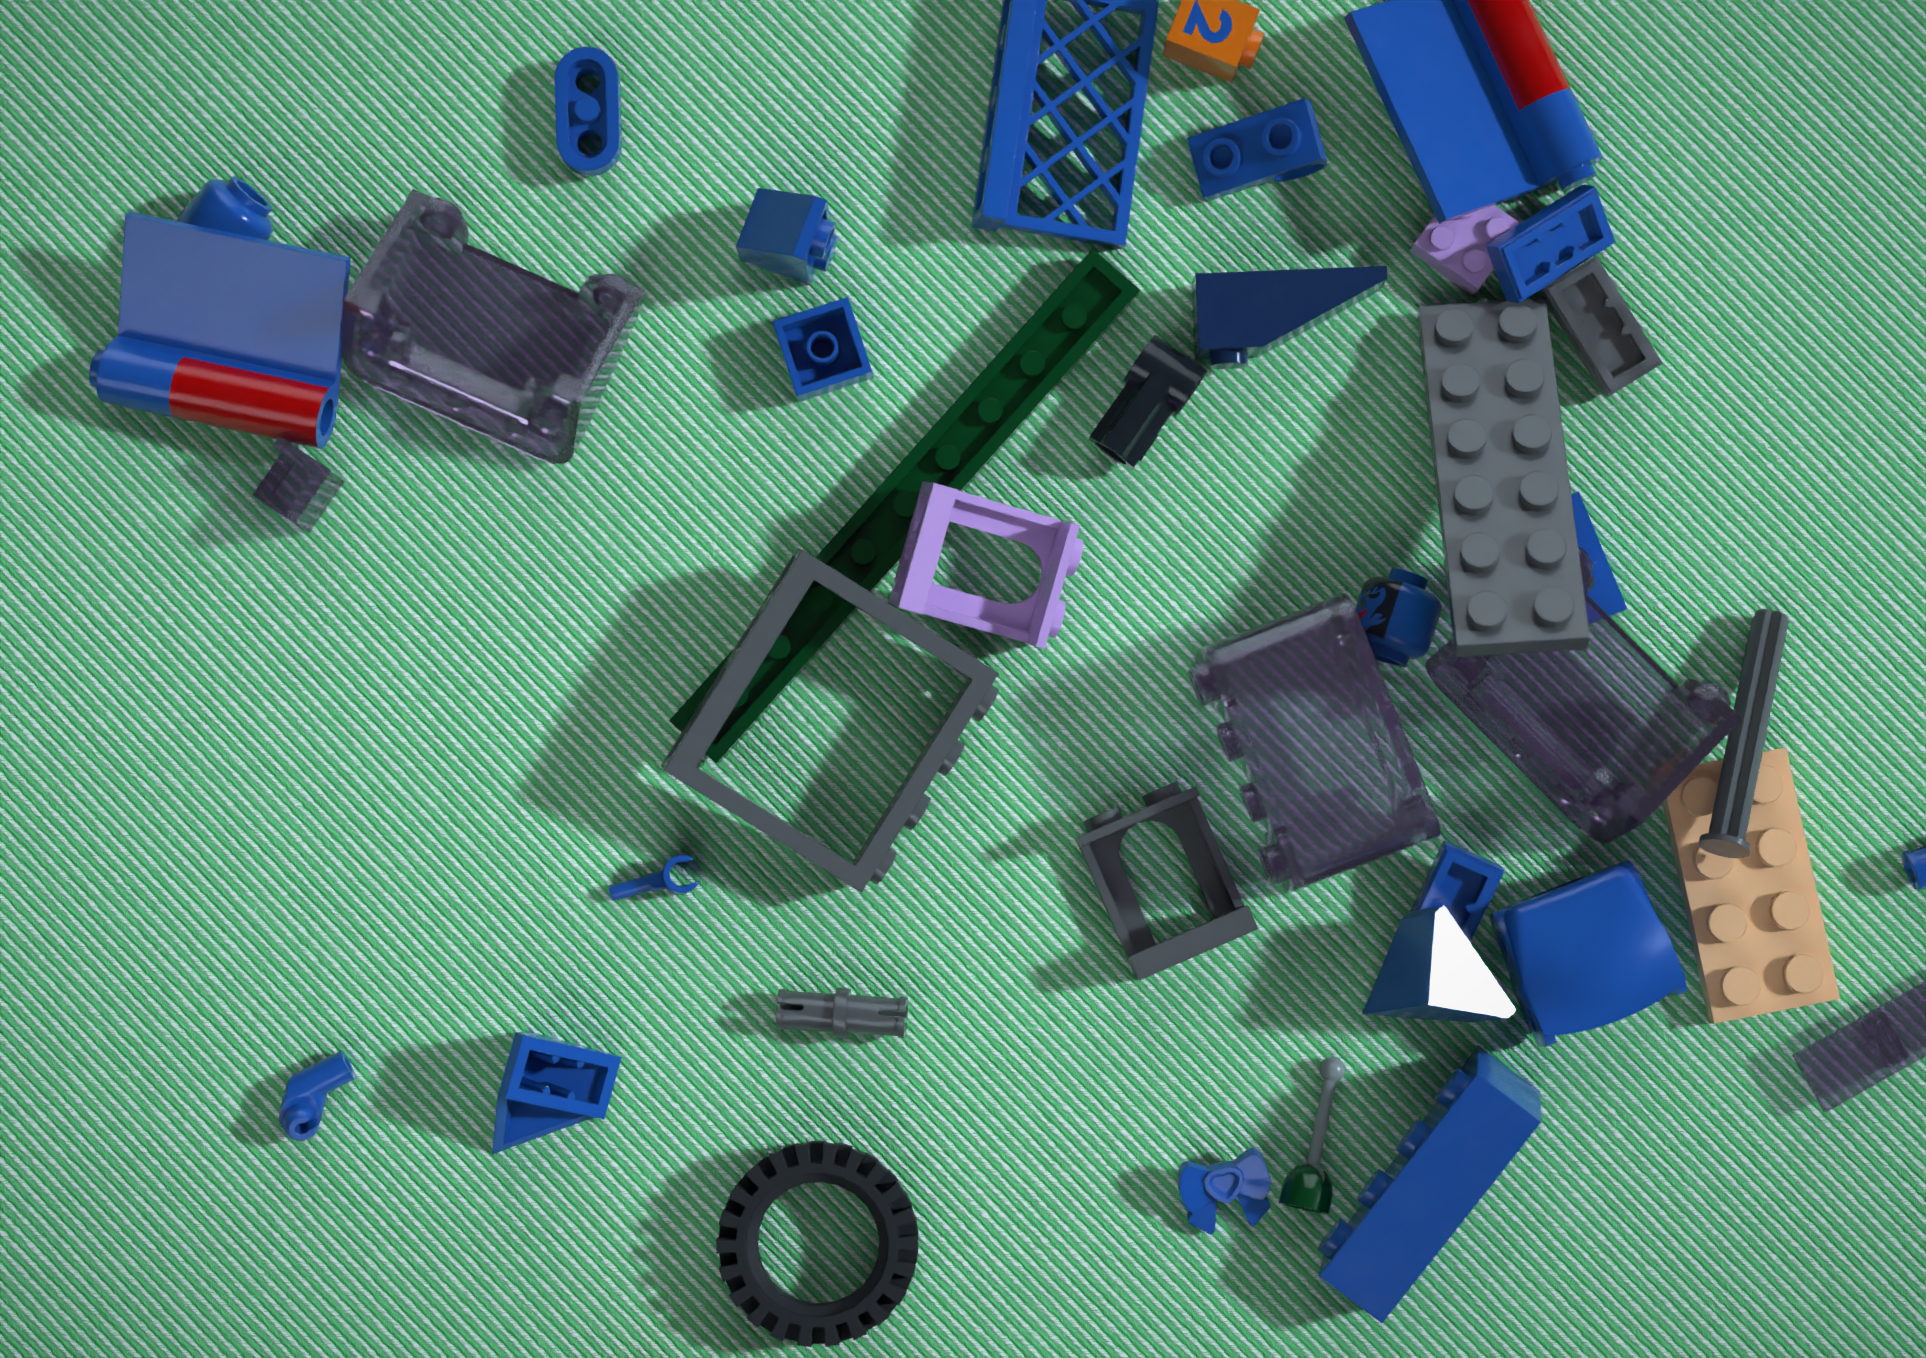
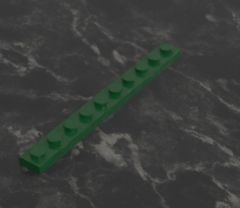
(947, 455)

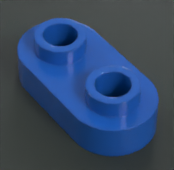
(588, 113)

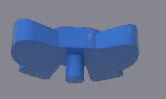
(1224, 1181)

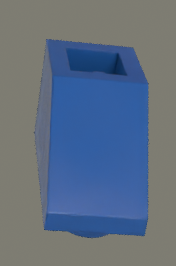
(788, 234)

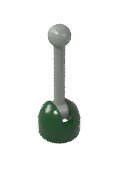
(1309, 1185)

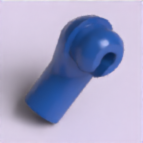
(307, 1093)

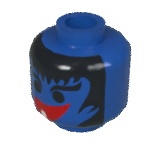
(1398, 616)

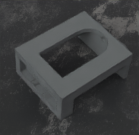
(1186, 818)

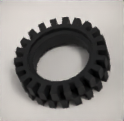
(803, 1320)

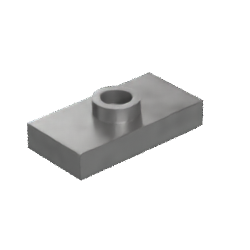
(1600, 327)

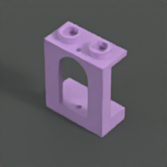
(1025, 621)

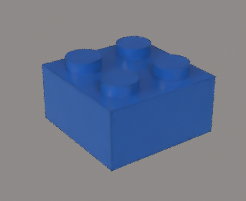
(823, 349)

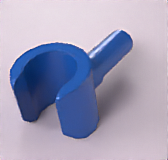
(653, 882)

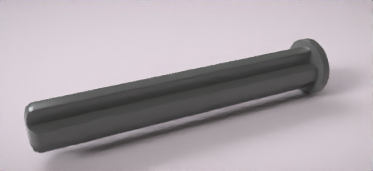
(1747, 738)

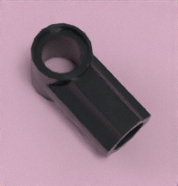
(1154, 390)

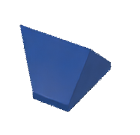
(1435, 974)
(550, 1088)

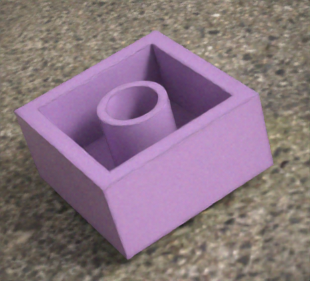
(1459, 246)

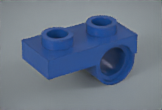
(1258, 149)

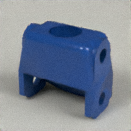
(1586, 953)

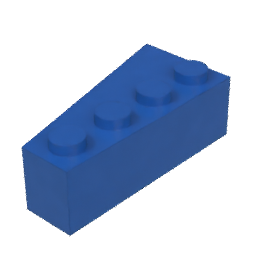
(1431, 1184)

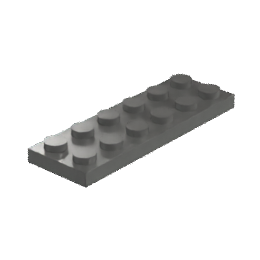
(1502, 479)

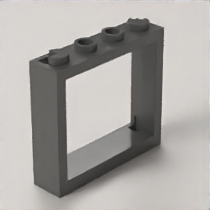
(740, 667)

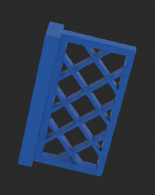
(1010, 112)

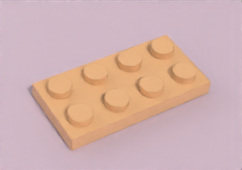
(1754, 916)

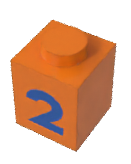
(1214, 36)

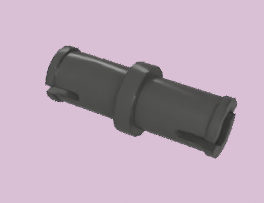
(842, 1013)

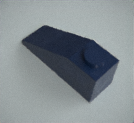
(1259, 310)

